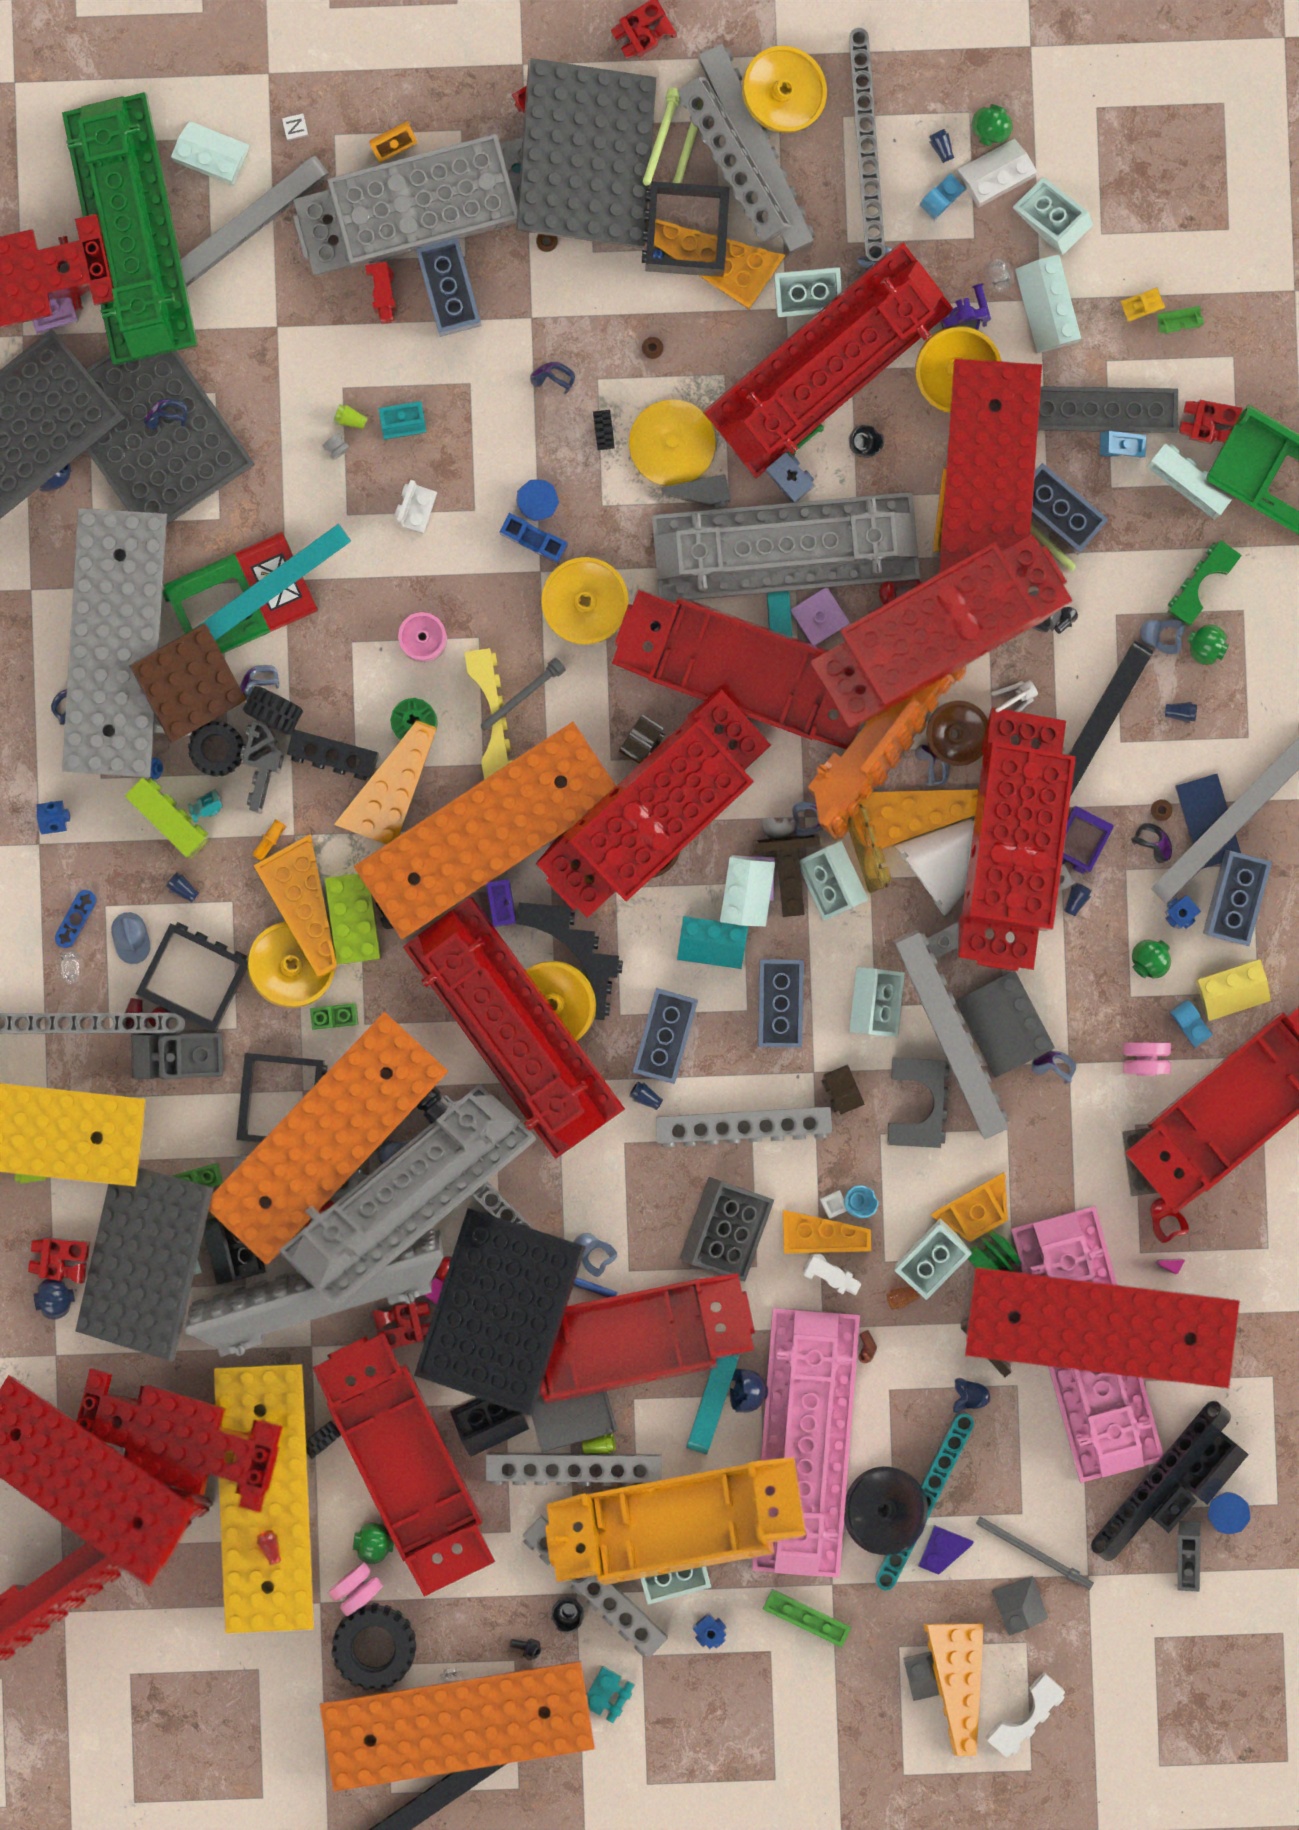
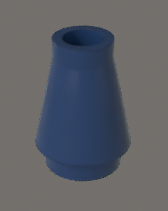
(941, 144)
(1182, 711)
(180, 886)
(1078, 897)
(644, 1095)

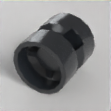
(432, 1106)

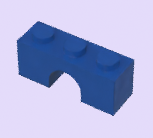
(533, 538)

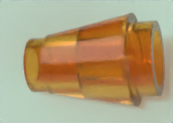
(901, 1297)

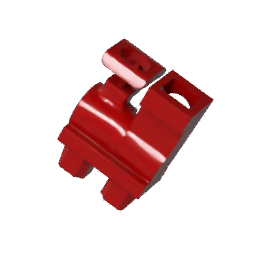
(637, 30)
(382, 293)
(1205, 418)
(53, 1257)
(408, 1323)

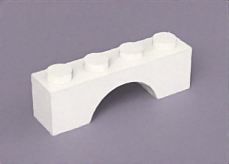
(1008, 1736)

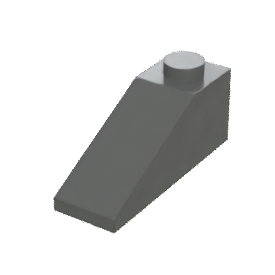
(706, 491)
(1189, 1556)

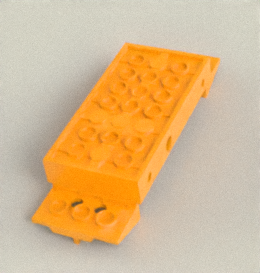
(675, 1523)

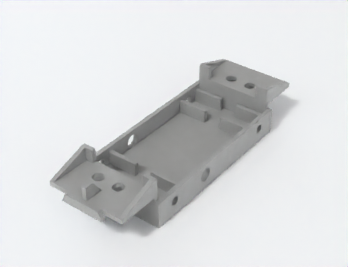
(411, 204)

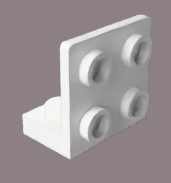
(415, 507)

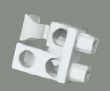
(832, 1274)

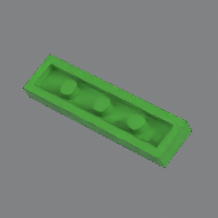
(806, 1618)

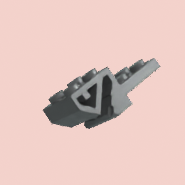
(259, 739)
(176, 1055)

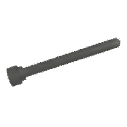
(554, 669)

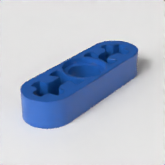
(78, 901)

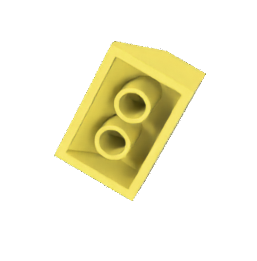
(1233, 989)

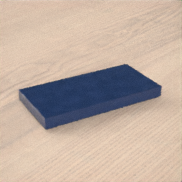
(1202, 806)

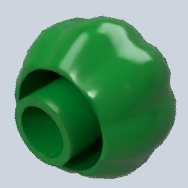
(992, 125)
(1208, 644)
(1151, 959)
(373, 1543)

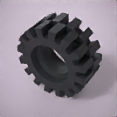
(603, 430)
(321, 1439)

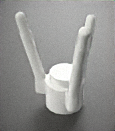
(1025, 692)

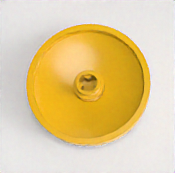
(784, 89)
(937, 356)
(672, 442)
(584, 600)
(282, 971)
(567, 993)

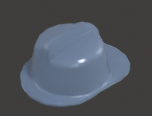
(130, 938)

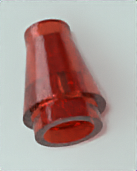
(269, 1546)

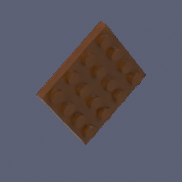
(187, 683)

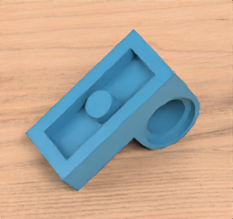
(942, 196)
(1122, 444)
(1190, 1023)

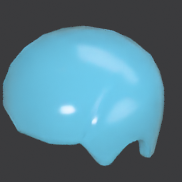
(860, 1201)

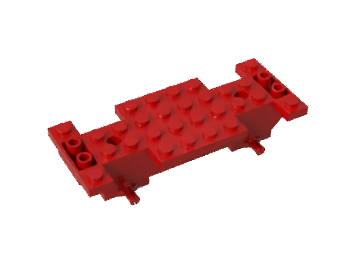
(34, 275)
(182, 1439)

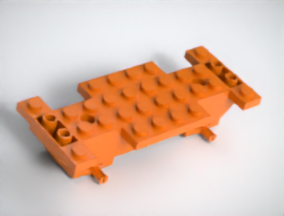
(875, 750)

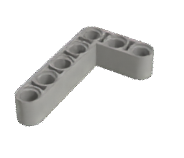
(502, 1204)

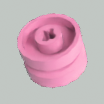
(424, 650)
(1146, 1058)
(356, 1590)

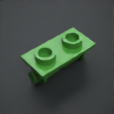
(1178, 319)

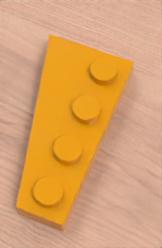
(819, 1235)

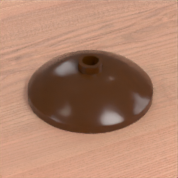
(971, 728)

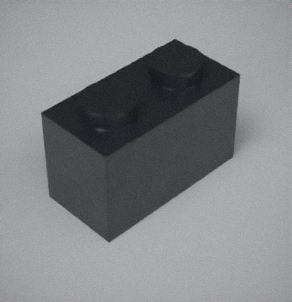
(1173, 1508)

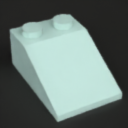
(1054, 215)

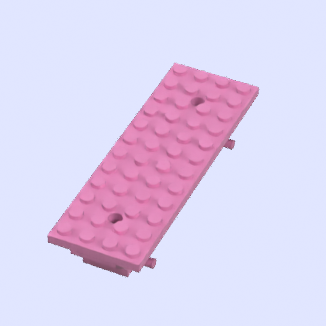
(1102, 1412)
(812, 1421)

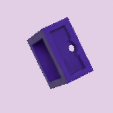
(1096, 822)
(498, 894)

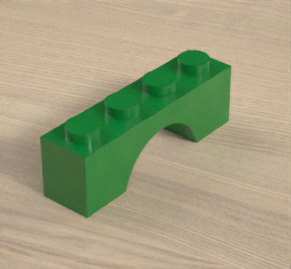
(1219, 561)

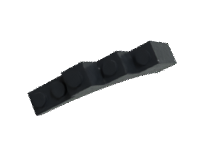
(556, 922)

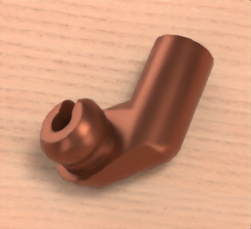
(869, 1347)

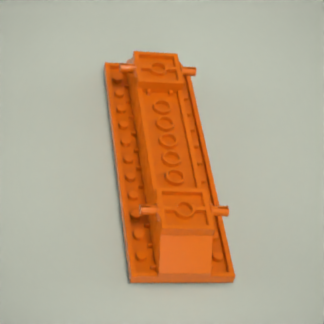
(485, 830)
(325, 1137)
(457, 1726)

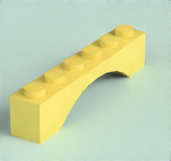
(481, 669)

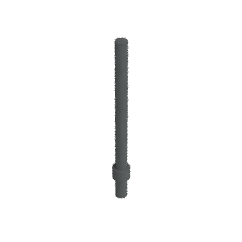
(1071, 1574)

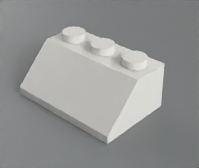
(997, 172)

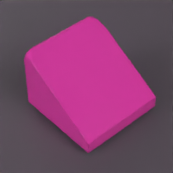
(1171, 1265)
(436, 1289)

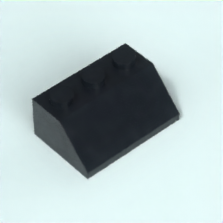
(229, 1255)
(486, 1424)
(1214, 1468)

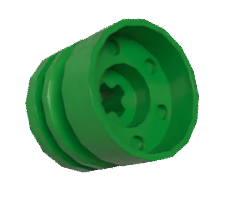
(407, 708)
(995, 1255)

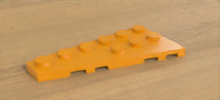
(746, 266)
(387, 796)
(914, 813)

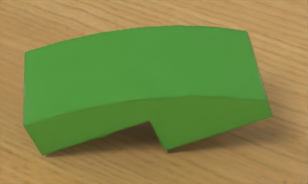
(334, 1016)
(207, 1175)

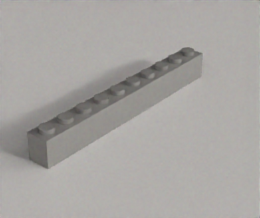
(728, 89)
(950, 1033)

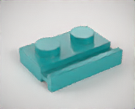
(402, 420)
(206, 805)

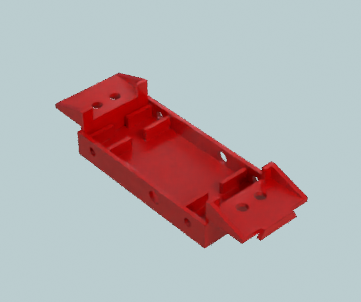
(941, 627)
(754, 666)
(656, 807)
(1016, 840)
(1224, 1115)
(647, 1337)
(404, 1462)

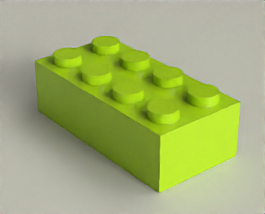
(169, 820)
(352, 919)

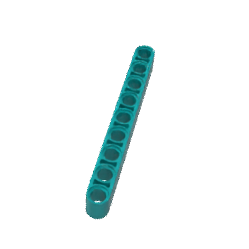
(277, 581)
(933, 1492)

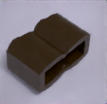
(641, 739)
(843, 1090)

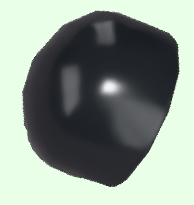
(865, 441)
(567, 1615)

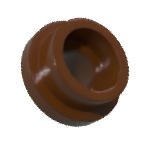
(546, 248)
(652, 354)
(1154, 810)

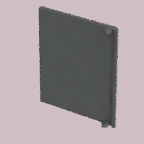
(572, 1420)

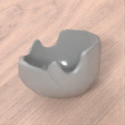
(778, 830)

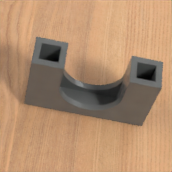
(929, 1131)

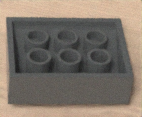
(1005, 1024)
(726, 1229)

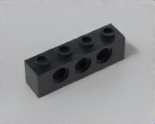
(301, 740)

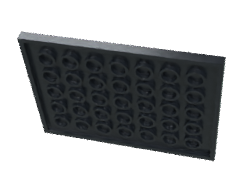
(499, 1311)

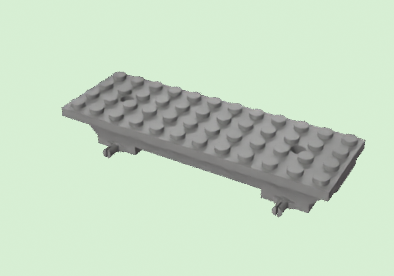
(786, 547)
(111, 628)
(407, 1195)
(243, 1317)

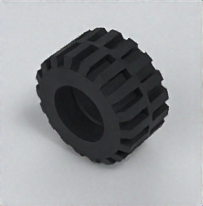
(273, 710)
(198, 741)

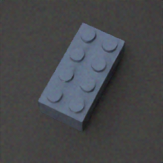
(448, 287)
(1064, 510)
(1237, 897)
(780, 1003)
(665, 1035)

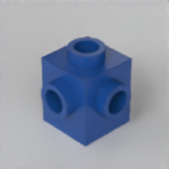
(52, 817)
(1189, 909)
(706, 1624)

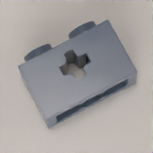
(778, 473)

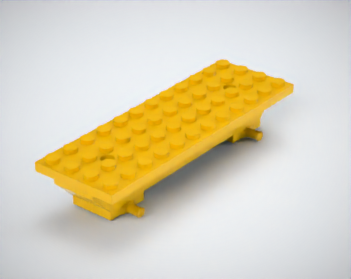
(70, 1134)
(256, 1593)

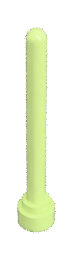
(672, 101)
(686, 149)
(1045, 541)

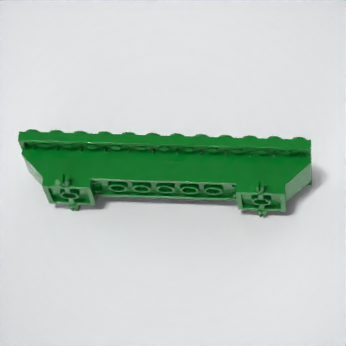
(125, 185)

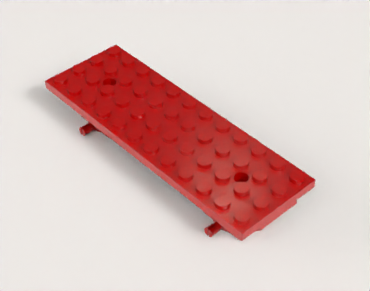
(828, 360)
(990, 457)
(513, 1027)
(1102, 1327)
(88, 1484)
(66, 1585)

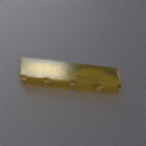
(868, 855)

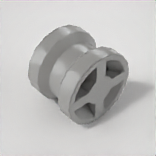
(336, 446)

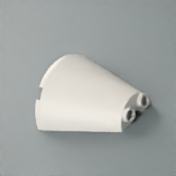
(941, 861)

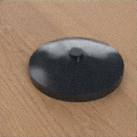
(885, 1510)

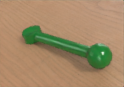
(820, 428)

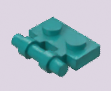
(602, 1690)

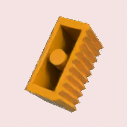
(393, 141)

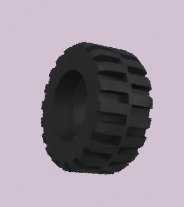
(364, 1675)

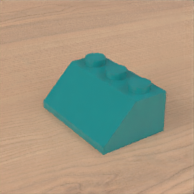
(712, 942)

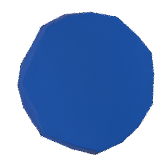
(537, 499)
(1229, 1513)

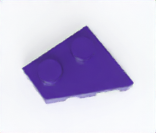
(943, 1549)

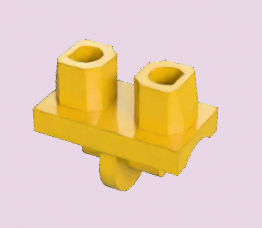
(1142, 304)

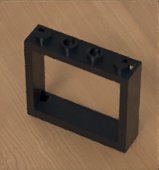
(683, 266)
(218, 948)
(247, 1082)

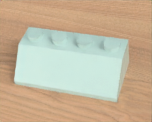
(1048, 304)
(1189, 481)

